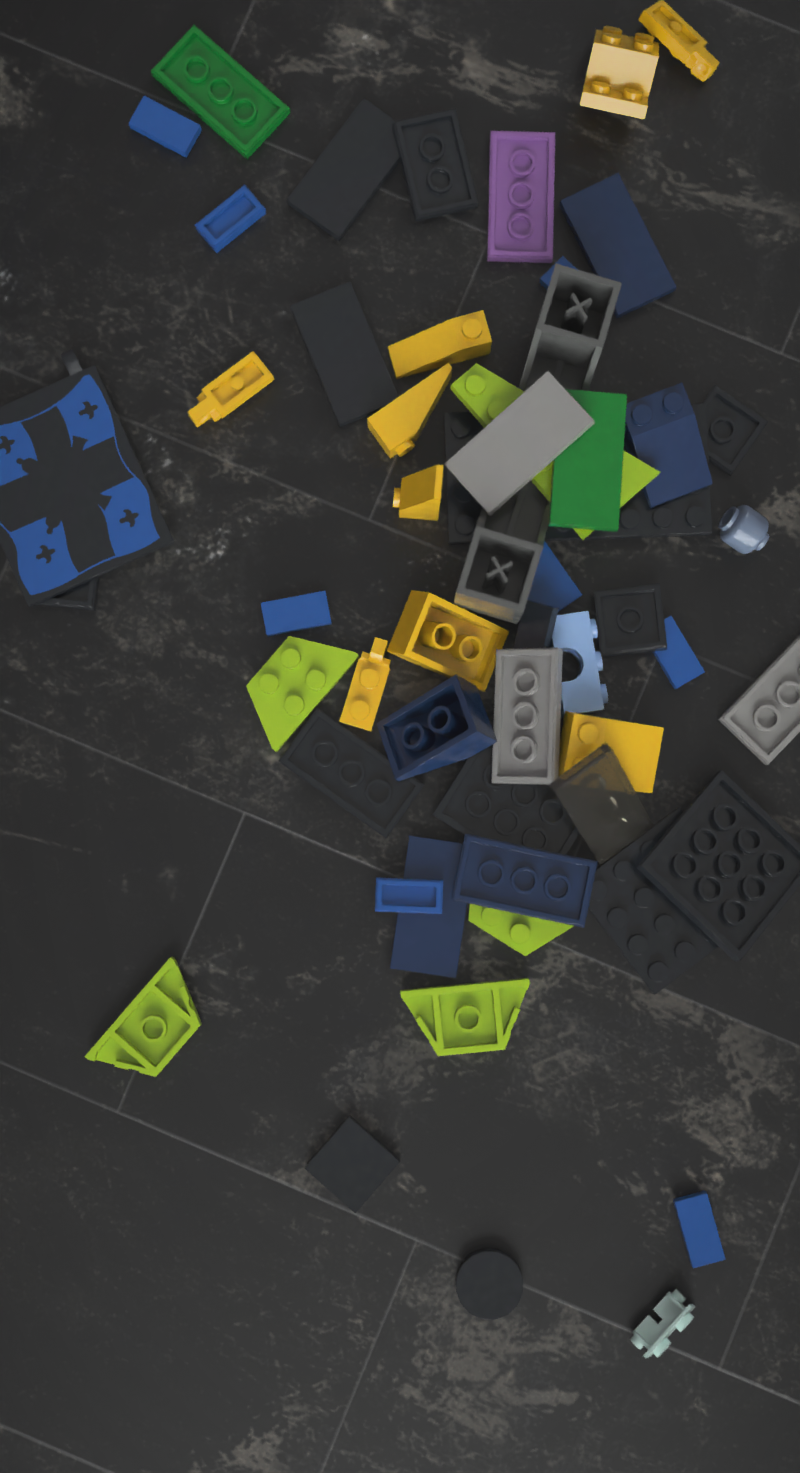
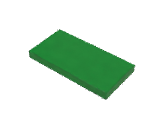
(220, 91)
(590, 470)

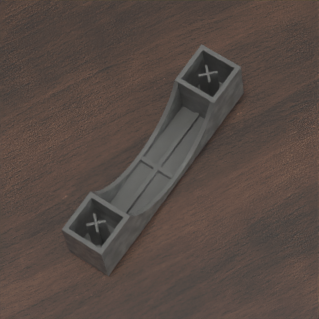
(512, 539)

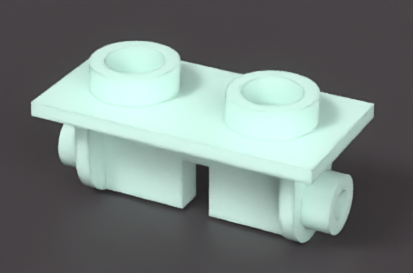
(673, 1316)

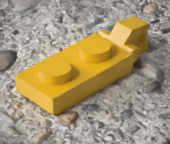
(679, 39)
(231, 389)
(367, 687)

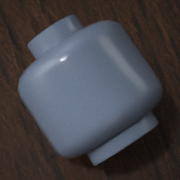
(744, 529)

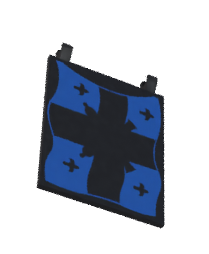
(71, 487)

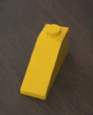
(447, 342)
(404, 418)
(420, 494)

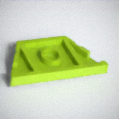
(295, 684)
(516, 930)
(467, 1015)
(151, 1025)

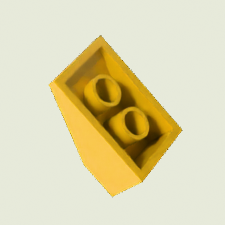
(447, 639)
(633, 744)

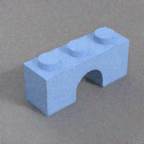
(575, 635)

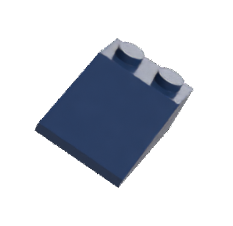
(666, 436)
(436, 729)

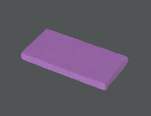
(521, 197)

